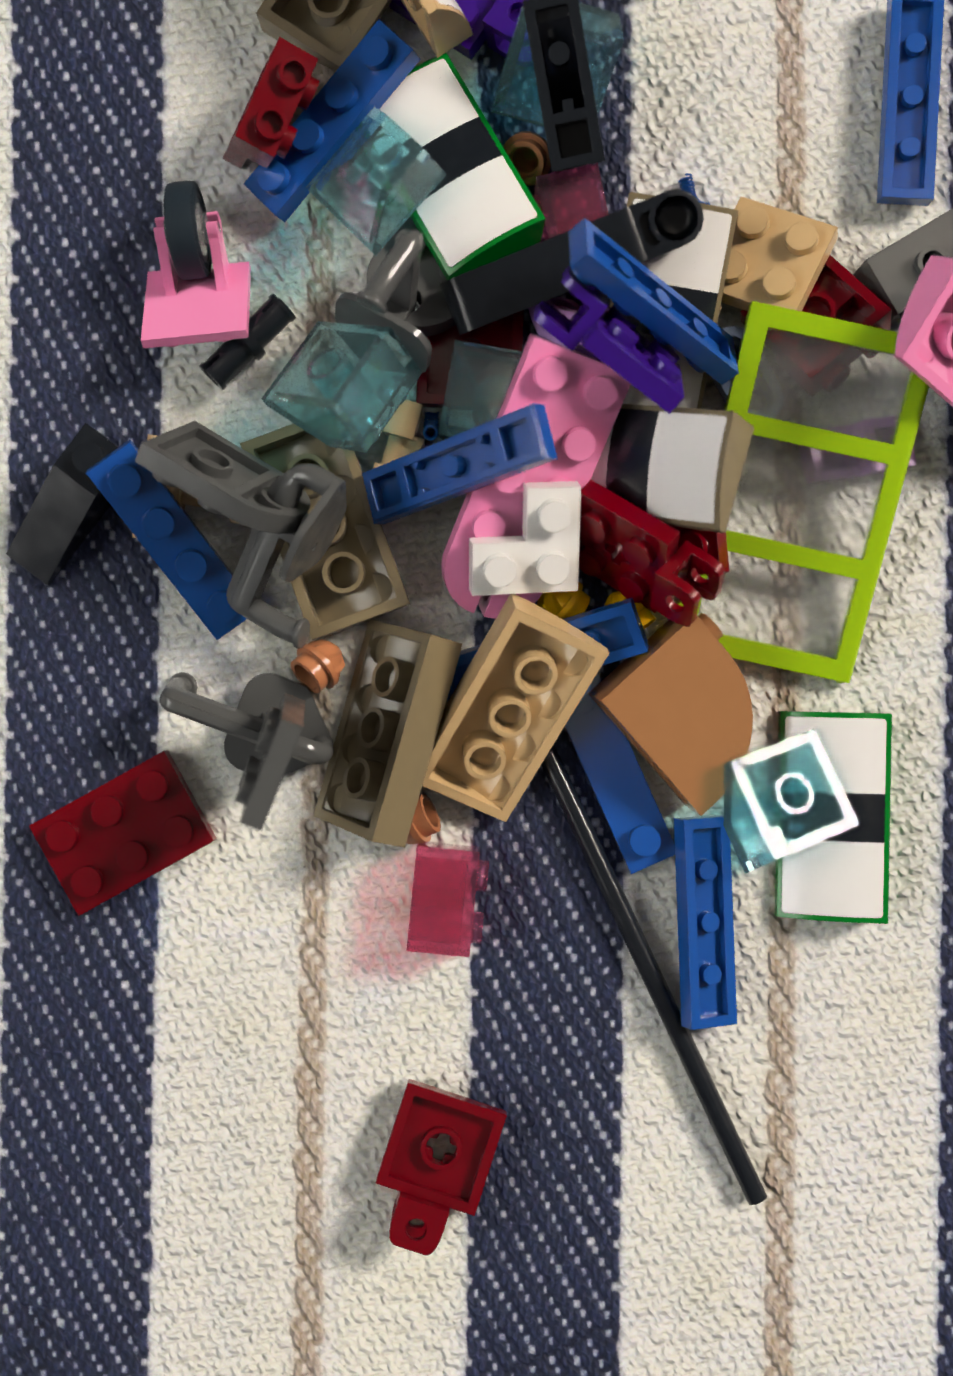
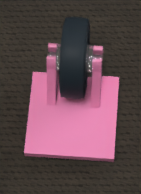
(186, 297)

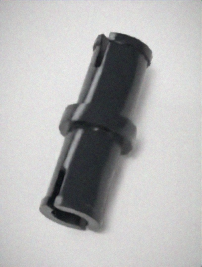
(238, 353)

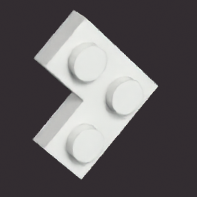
(545, 553)

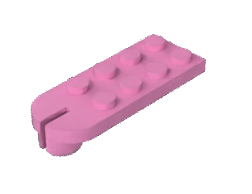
(581, 408)

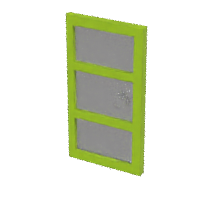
(815, 487)

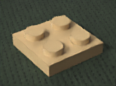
(775, 256)

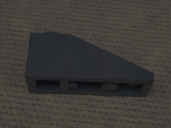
(564, 83)
(63, 509)

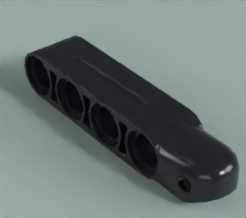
(537, 271)

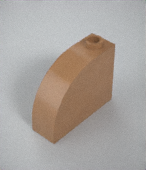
(682, 708)

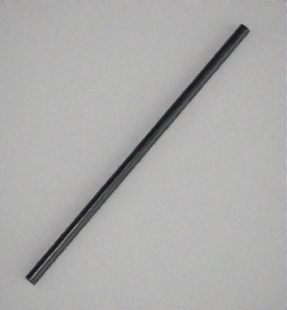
(653, 978)

